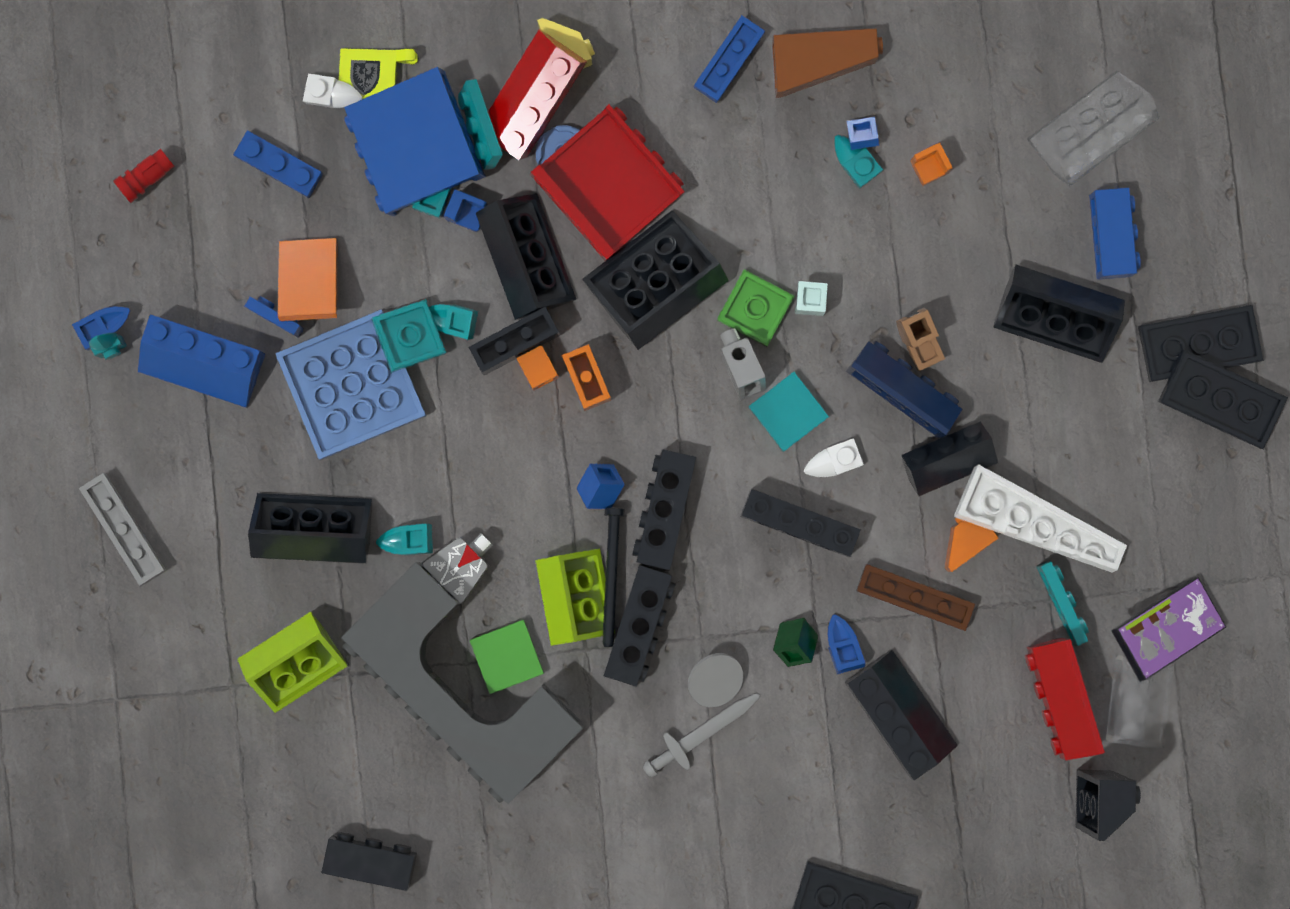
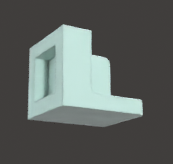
(811, 298)

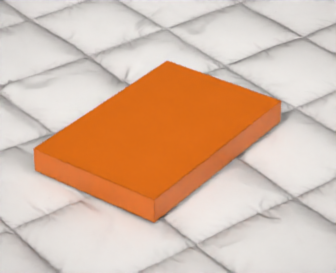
(307, 279)

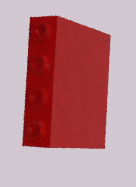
(608, 181)

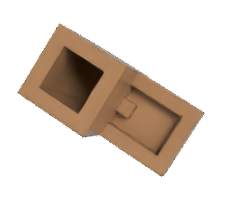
(920, 338)

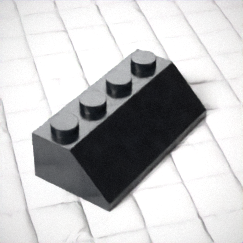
(525, 255)
(1059, 313)
(310, 528)
(901, 715)
(1104, 801)

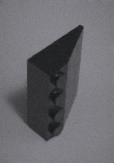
(655, 279)

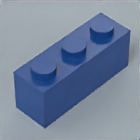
(1114, 233)

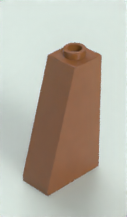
(817, 57)

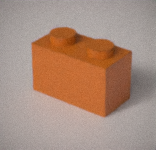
(586, 377)

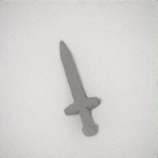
(678, 750)

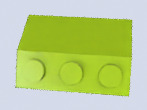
(573, 595)
(291, 662)

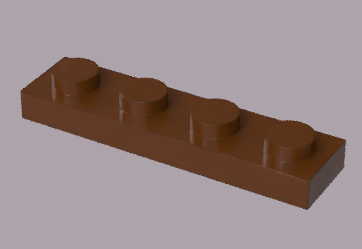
(915, 597)

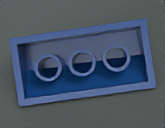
(199, 361)

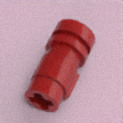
(143, 175)

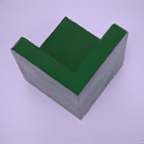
(795, 642)

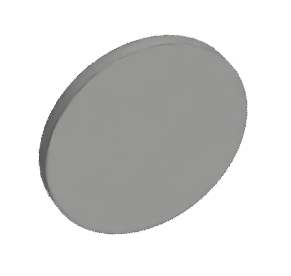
(715, 680)

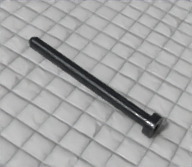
(611, 574)

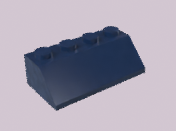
(904, 389)

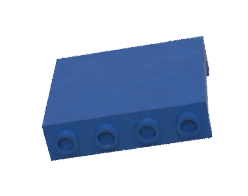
(413, 141)

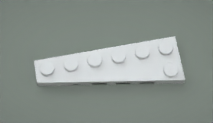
(1015, 512)

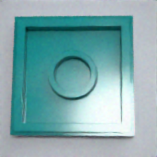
(408, 335)
(788, 411)

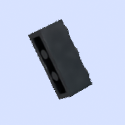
(514, 341)
(949, 458)
(369, 861)

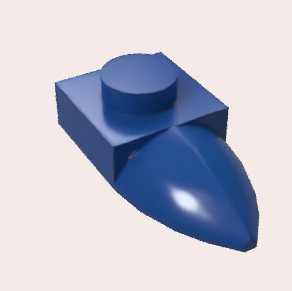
(100, 322)
(844, 646)

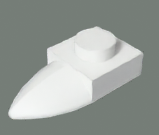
(329, 92)
(835, 460)

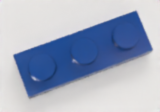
(729, 59)
(278, 164)

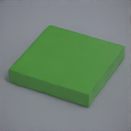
(755, 308)
(506, 656)

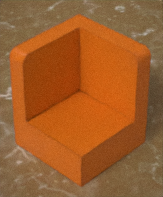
(931, 164)
(537, 368)

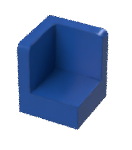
(463, 210)
(600, 486)

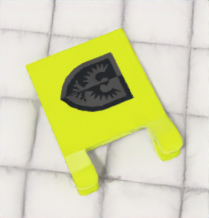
(372, 69)

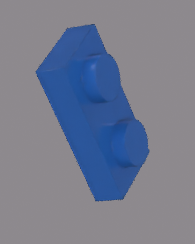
(265, 309)

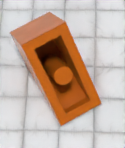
(966, 542)

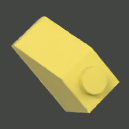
(569, 38)

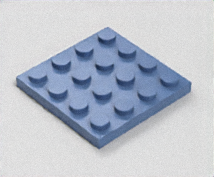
(348, 387)

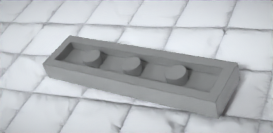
(122, 529)

